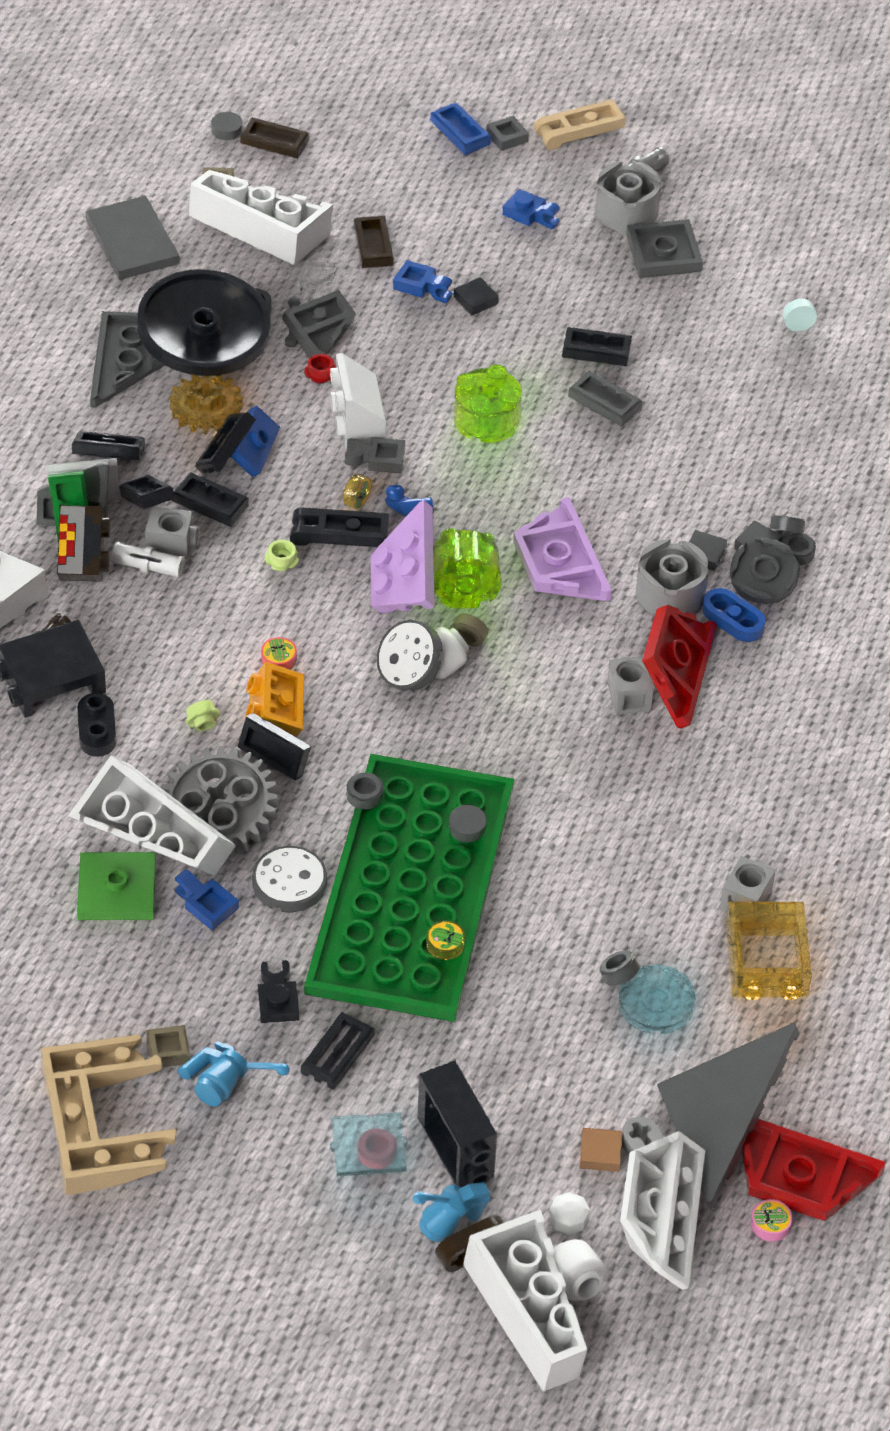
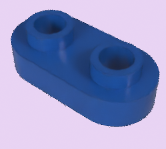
(738, 618)

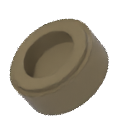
(471, 629)

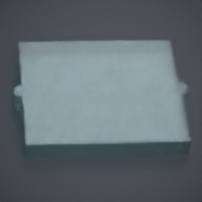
(368, 1144)

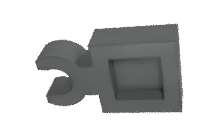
(381, 454)

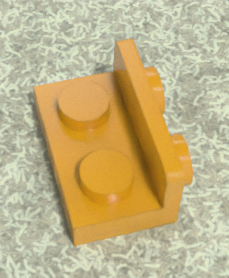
(277, 697)

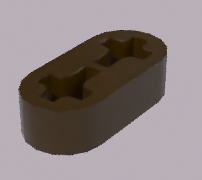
(453, 1248)

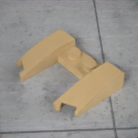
(83, 1157)

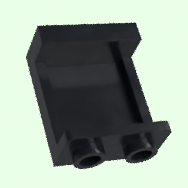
(50, 665)

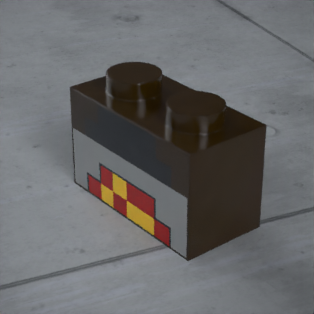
(82, 543)

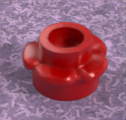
(319, 368)

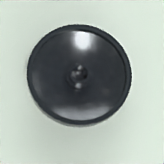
(203, 322)

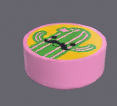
(771, 1220)

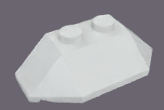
(664, 1204)

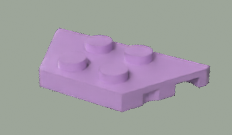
(561, 556)
(404, 564)

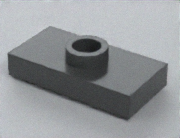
(605, 398)

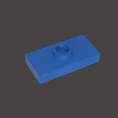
(460, 128)
(257, 443)

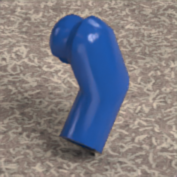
(400, 503)

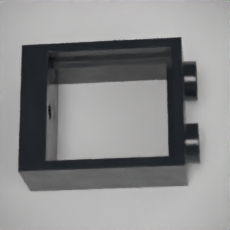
(457, 1125)

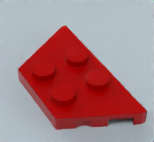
(677, 659)
(804, 1170)

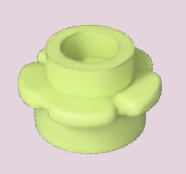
(282, 555)
(202, 715)

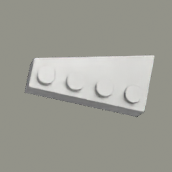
(528, 1297)

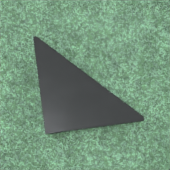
(119, 357)
(723, 1101)

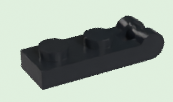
(338, 527)

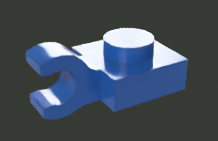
(527, 208)
(419, 279)
(206, 901)

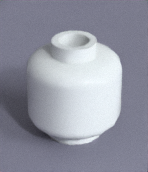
(453, 652)
(580, 1269)

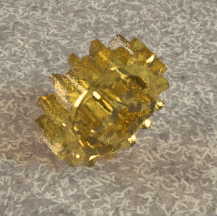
(205, 402)

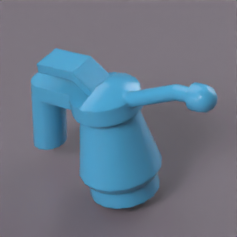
(220, 1079)
(444, 1214)

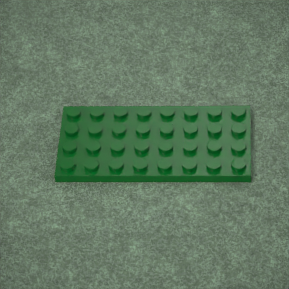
(399, 880)

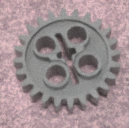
(220, 799)

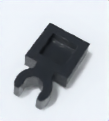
(277, 996)

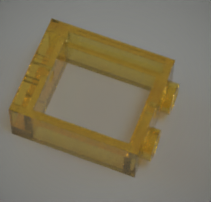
(767, 920)

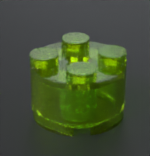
(487, 404)
(466, 568)

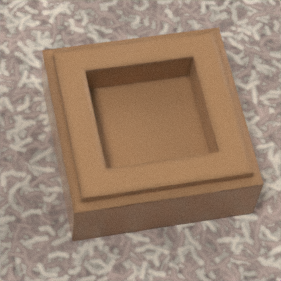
(600, 1149)

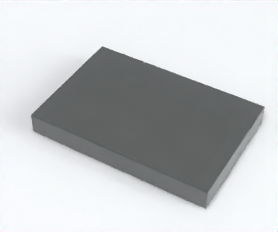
(132, 237)

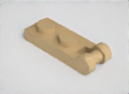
(579, 123)

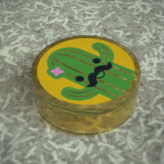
(357, 491)
(445, 939)

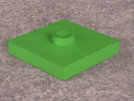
(116, 886)

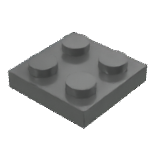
(664, 248)

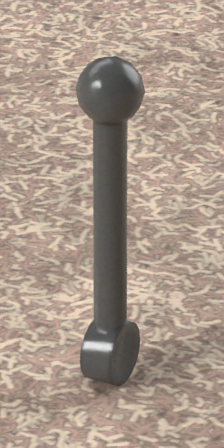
(290, 340)

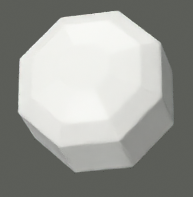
(569, 1213)

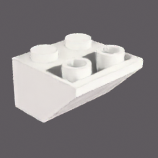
(356, 401)

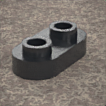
(96, 717)

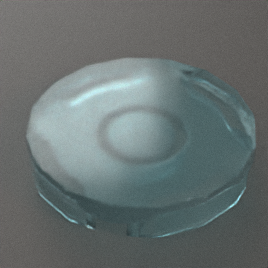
(657, 999)

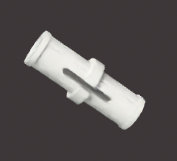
(169, 565)

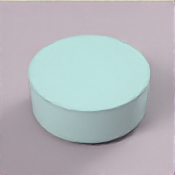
(799, 315)

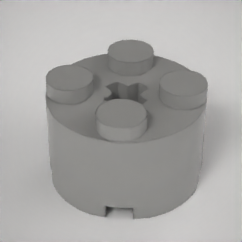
(627, 195)
(672, 576)

